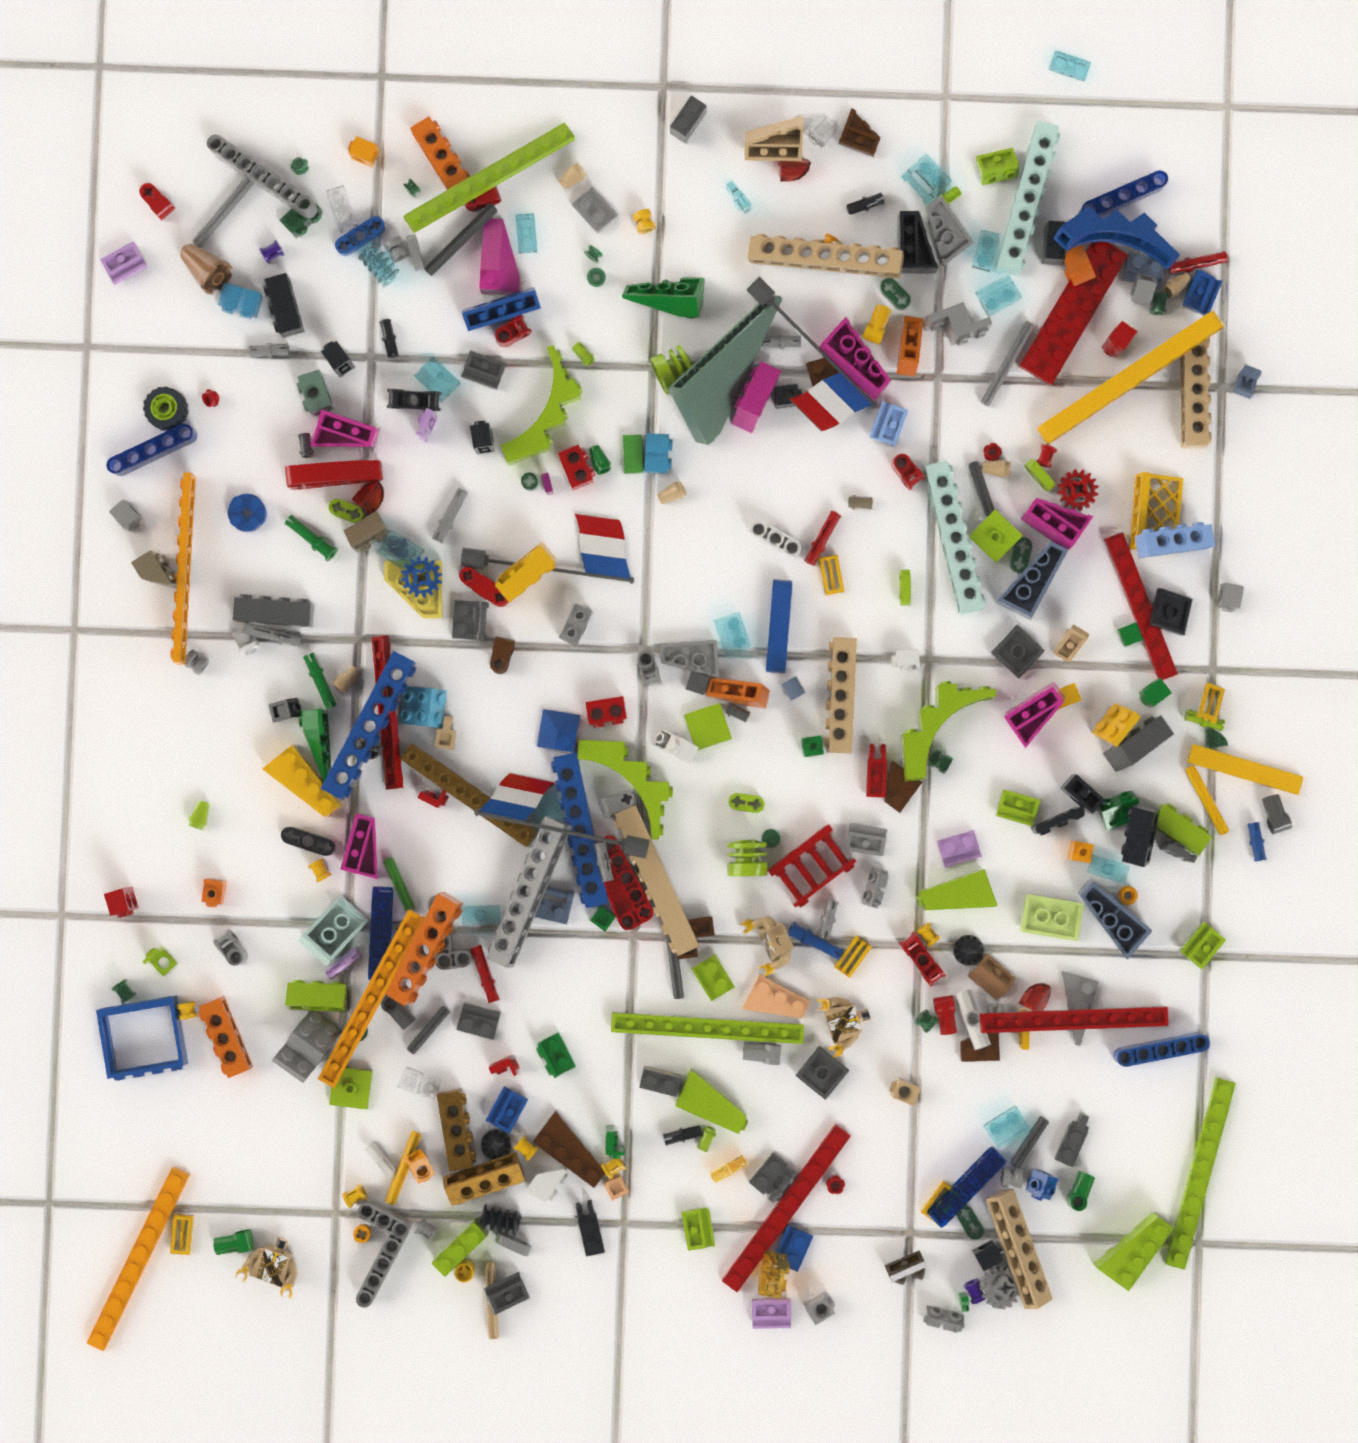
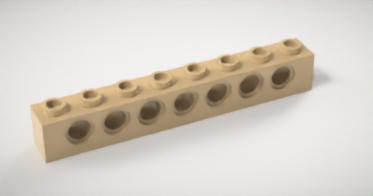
(871, 267)

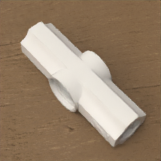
(969, 1007)

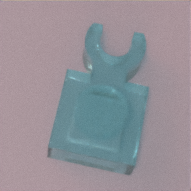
(740, 200)

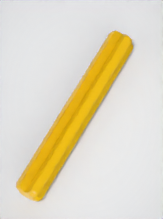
(1207, 800)
(402, 1168)

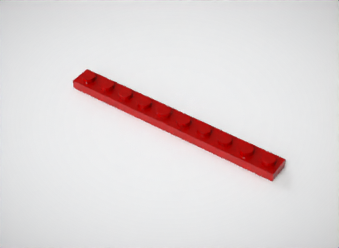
(1073, 1019)
(786, 1208)

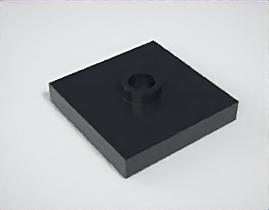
(1170, 612)

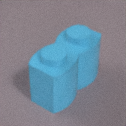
(240, 300)
(657, 453)

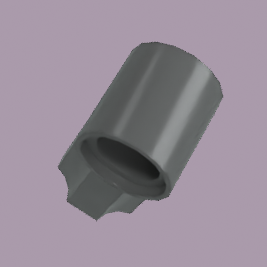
(1277, 818)
(399, 1013)

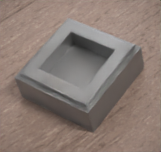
(697, 683)

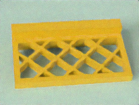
(1141, 500)

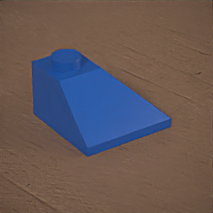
(558, 730)

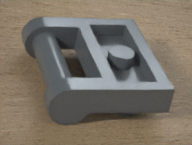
(464, 620)

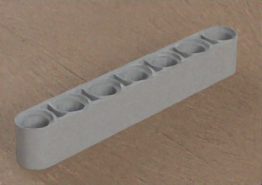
(255, 170)

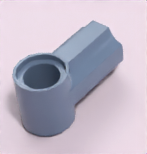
(793, 688)

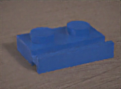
(1202, 292)
(507, 1109)
(794, 1244)

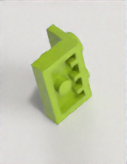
(998, 166)

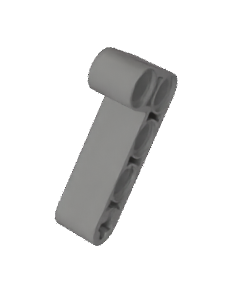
(448, 951)

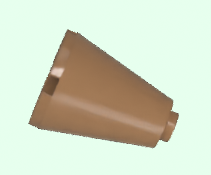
(206, 268)

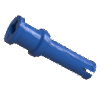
(806, 937)

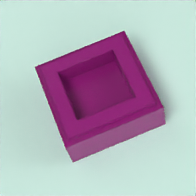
(547, 484)

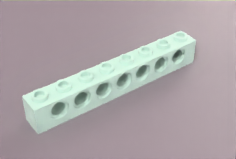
(1041, 132)
(945, 471)

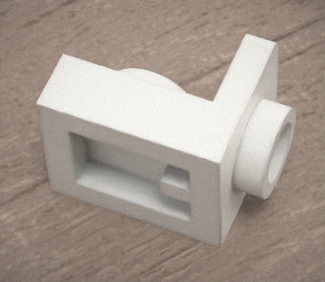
(246, 642)

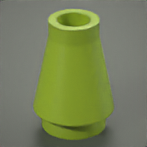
(199, 816)

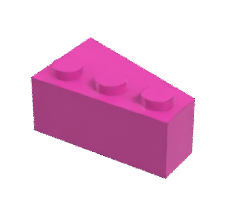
(755, 396)
(341, 431)
(1055, 522)
(1034, 712)
(360, 851)

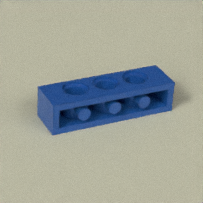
(501, 309)

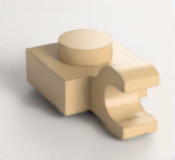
(446, 737)

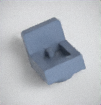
(1246, 381)

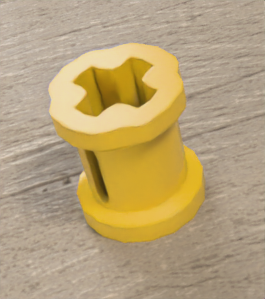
(319, 870)
(928, 934)
(525, 1148)
(613, 1167)
(355, 1196)

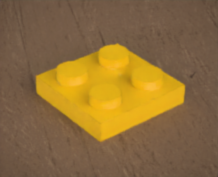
(1115, 724)

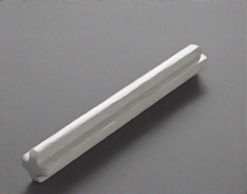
(223, 211)
(1007, 363)

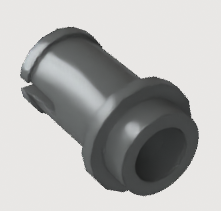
(305, 442)
(737, 712)

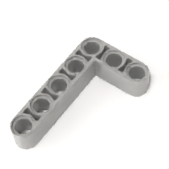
(385, 1251)

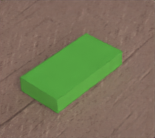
(633, 454)

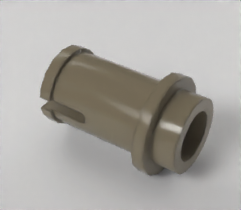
(860, 502)

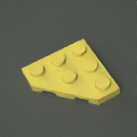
(428, 607)

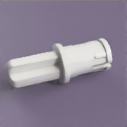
(380, 1159)

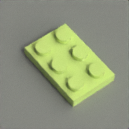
(1051, 917)

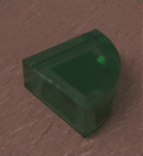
(1215, 739)

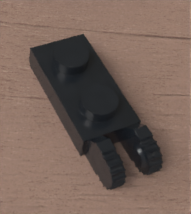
(1059, 820)
(590, 1230)

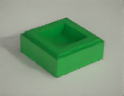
(1129, 634)
(603, 918)

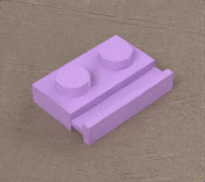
(124, 263)
(427, 422)
(959, 848)
(771, 1313)

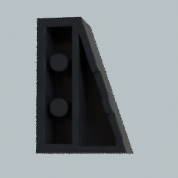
(915, 244)

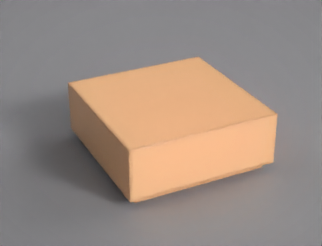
(616, 1187)

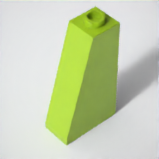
(962, 892)
(709, 1103)

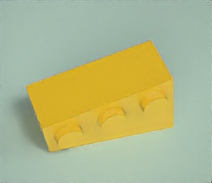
(525, 572)

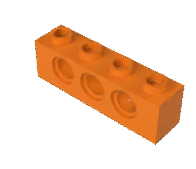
(422, 132)
(228, 1026)

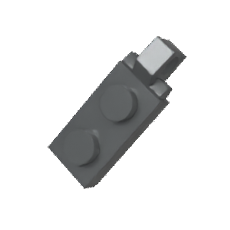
(1072, 1141)

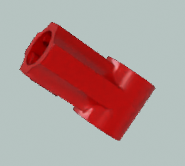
(945, 1009)

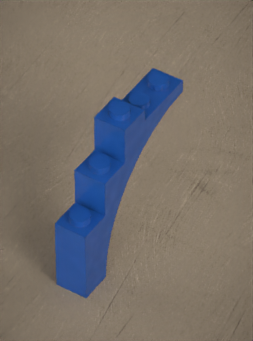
(1116, 228)

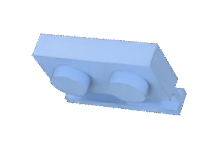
(888, 423)

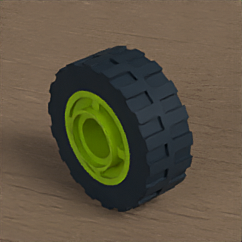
(157, 400)

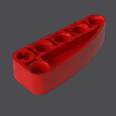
(332, 474)
(620, 892)

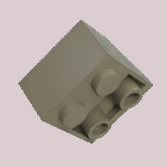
(366, 532)
(154, 569)

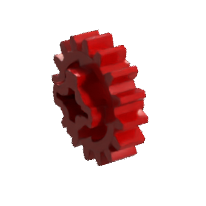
(1083, 493)

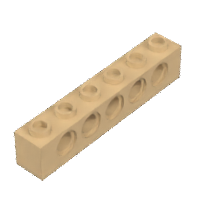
(1188, 398)
(849, 647)
(1019, 1249)

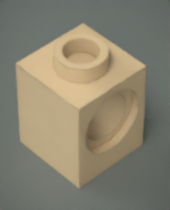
(911, 1097)

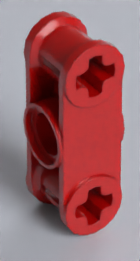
(482, 586)
(930, 969)

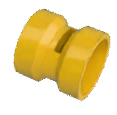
(644, 221)
(463, 1274)

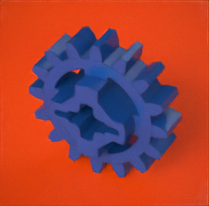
(428, 582)

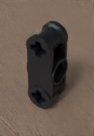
(401, 399)

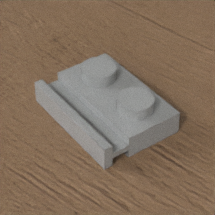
(594, 210)
(866, 839)

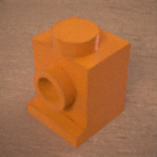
(218, 887)

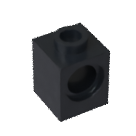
(780, 401)
(988, 1255)

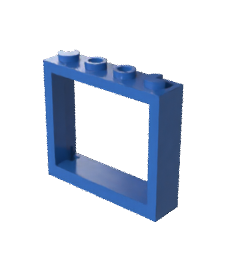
(139, 1071)

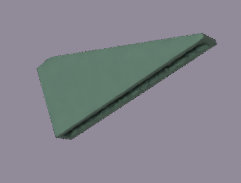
(714, 381)

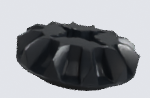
(964, 942)
(500, 1137)

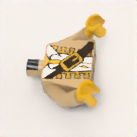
(775, 941)
(843, 1022)
(272, 1265)

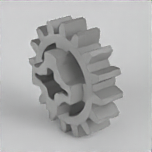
(995, 1279)

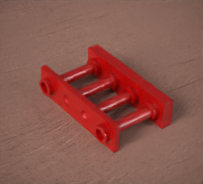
(809, 847)

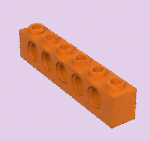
(398, 988)

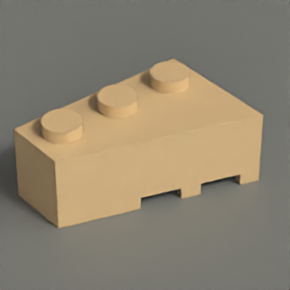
(775, 142)

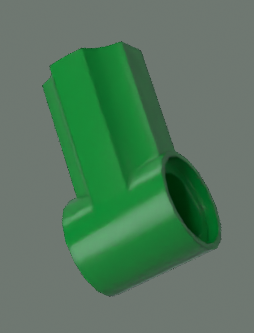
(1081, 1188)
(238, 1242)

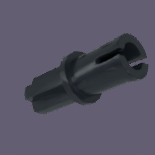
(864, 204)
(388, 338)
(682, 1135)

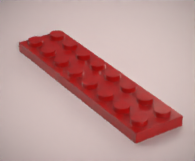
(1072, 314)

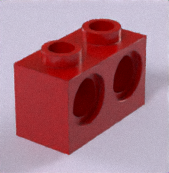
(1118, 339)
(572, 469)
(606, 705)
(121, 902)

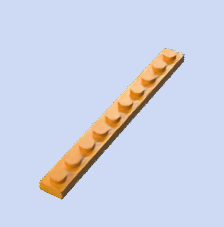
(182, 577)
(371, 999)
(138, 1258)

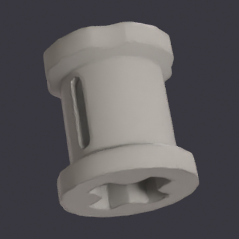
(426, 1230)

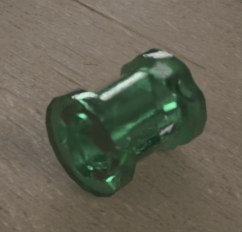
(1159, 303)
(124, 991)

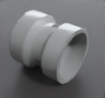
(396, 249)
(196, 662)
(1011, 1177)

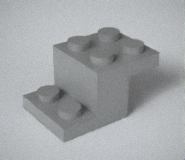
(957, 324)
(307, 1045)

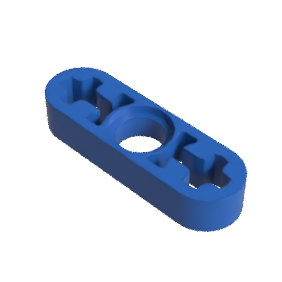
(374, 234)

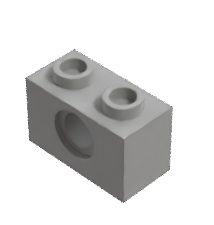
(576, 625)

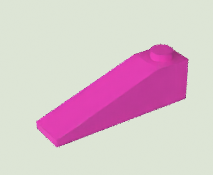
(498, 266)

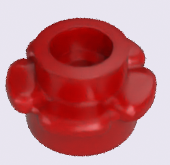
(210, 398)
(992, 447)
(840, 1185)

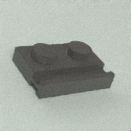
(483, 370)
(1178, 851)
(478, 1021)
(506, 1293)

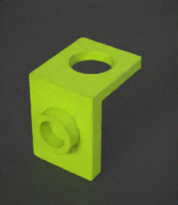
(153, 957)

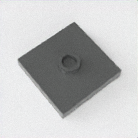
(1017, 651)
(822, 1072)

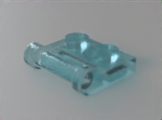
(931, 175)

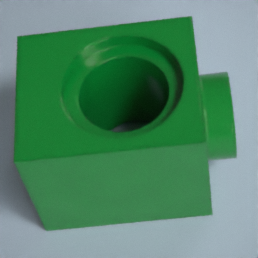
(1154, 693)
(812, 746)

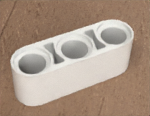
(780, 547)

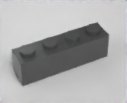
(273, 611)

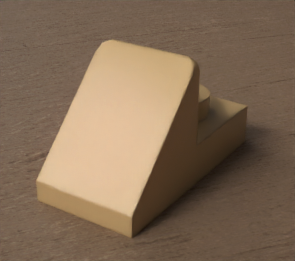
(1070, 643)

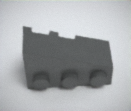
(1139, 743)

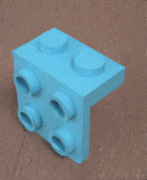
(423, 707)

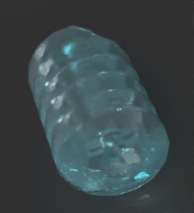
(378, 265)

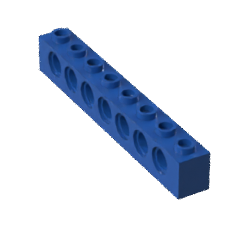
(359, 731)
(571, 761)

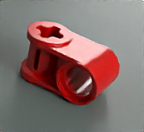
(491, 196)
(158, 203)
(513, 330)
(907, 472)

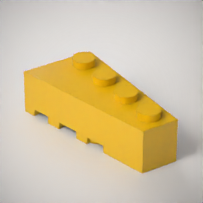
(302, 779)

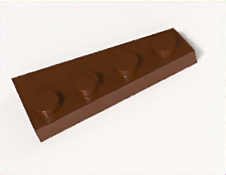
(565, 1147)

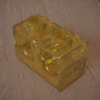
(773, 1274)

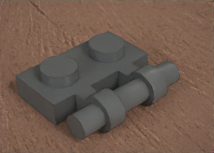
(767, 1175)

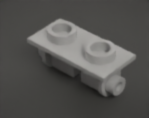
(876, 879)
(952, 1320)

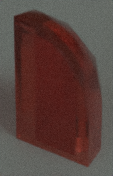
(793, 169)
(370, 496)
(1036, 997)

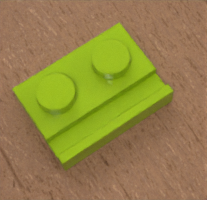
(1017, 807)
(1202, 945)
(713, 977)
(698, 1228)

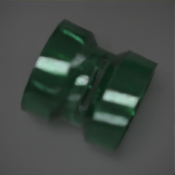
(944, 762)

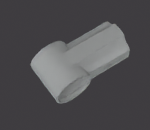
(767, 1053)

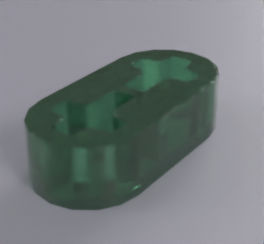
(899, 291)
(1016, 554)
(973, 1219)

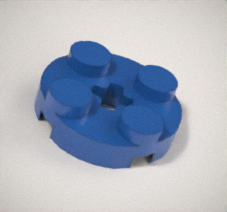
(239, 504)

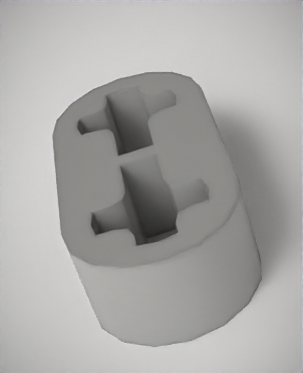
(415, 252)
(513, 1244)

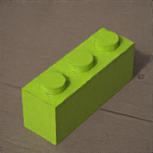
(1182, 829)
(316, 996)
(460, 1247)

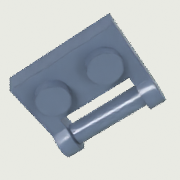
(554, 910)

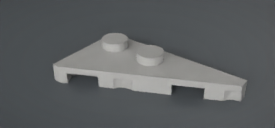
(1080, 995)

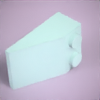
(333, 930)

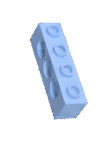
(1148, 547)

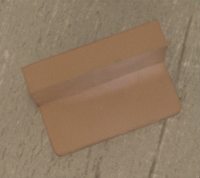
(992, 977)

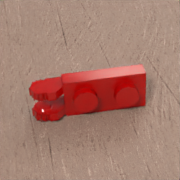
(876, 773)

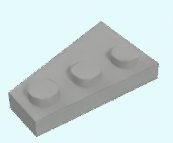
(947, 230)
(692, 656)

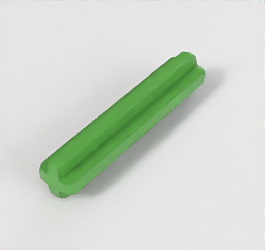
(398, 884)

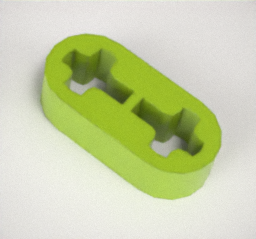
(1039, 475)
(348, 507)
(904, 587)
(746, 797)

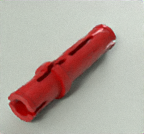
(1190, 264)
(819, 544)
(487, 981)

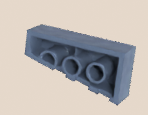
(1030, 587)
(1120, 923)

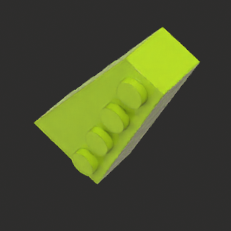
(1134, 1252)

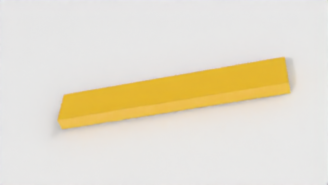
(1245, 769)

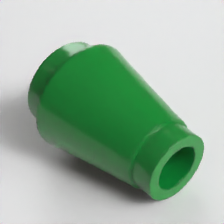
(599, 460)

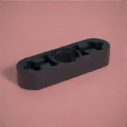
(296, 831)

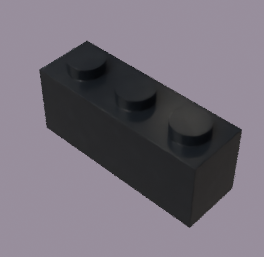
(283, 305)
(1140, 834)

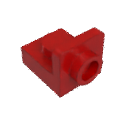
(430, 798)
(501, 1066)

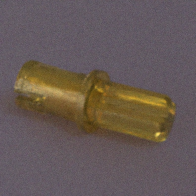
(728, 1169)

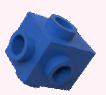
(1041, 1185)

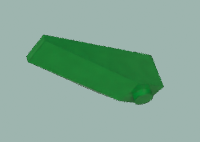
(675, 298)
(316, 731)

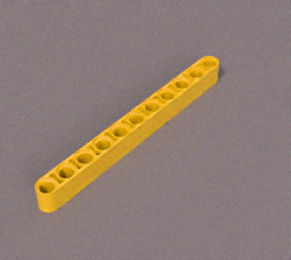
(1130, 377)

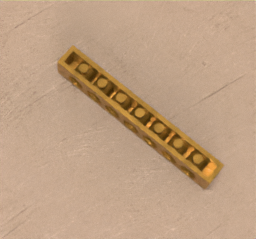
(462, 790)

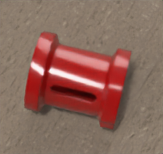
(1046, 456)

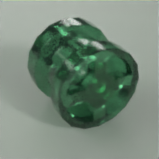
(926, 1021)

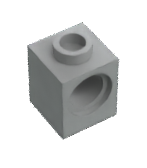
(1143, 289)
(126, 515)
(1230, 597)
(816, 1316)

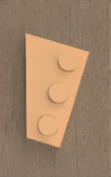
(775, 999)

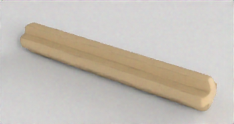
(492, 1320)

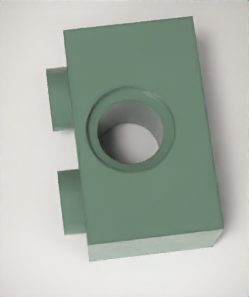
(306, 384)

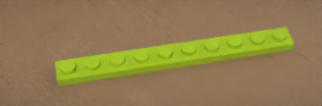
(489, 177)
(707, 1028)
(1200, 1173)

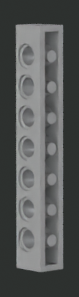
(508, 956)

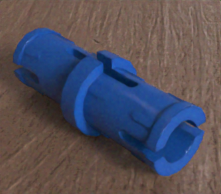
(1256, 841)

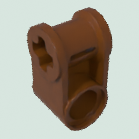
(501, 651)

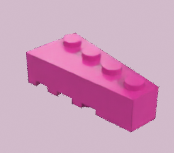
(855, 359)

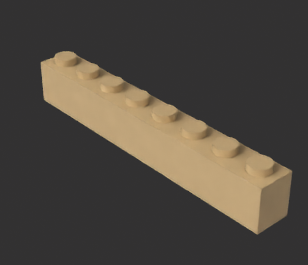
(658, 884)

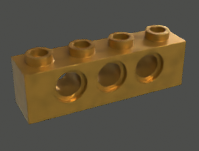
(456, 1160)
(483, 1179)

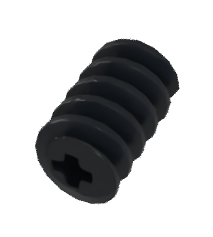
(501, 1220)

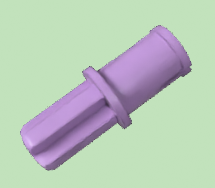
(342, 963)

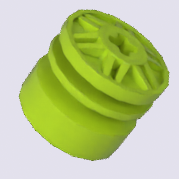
(670, 370)
(747, 858)

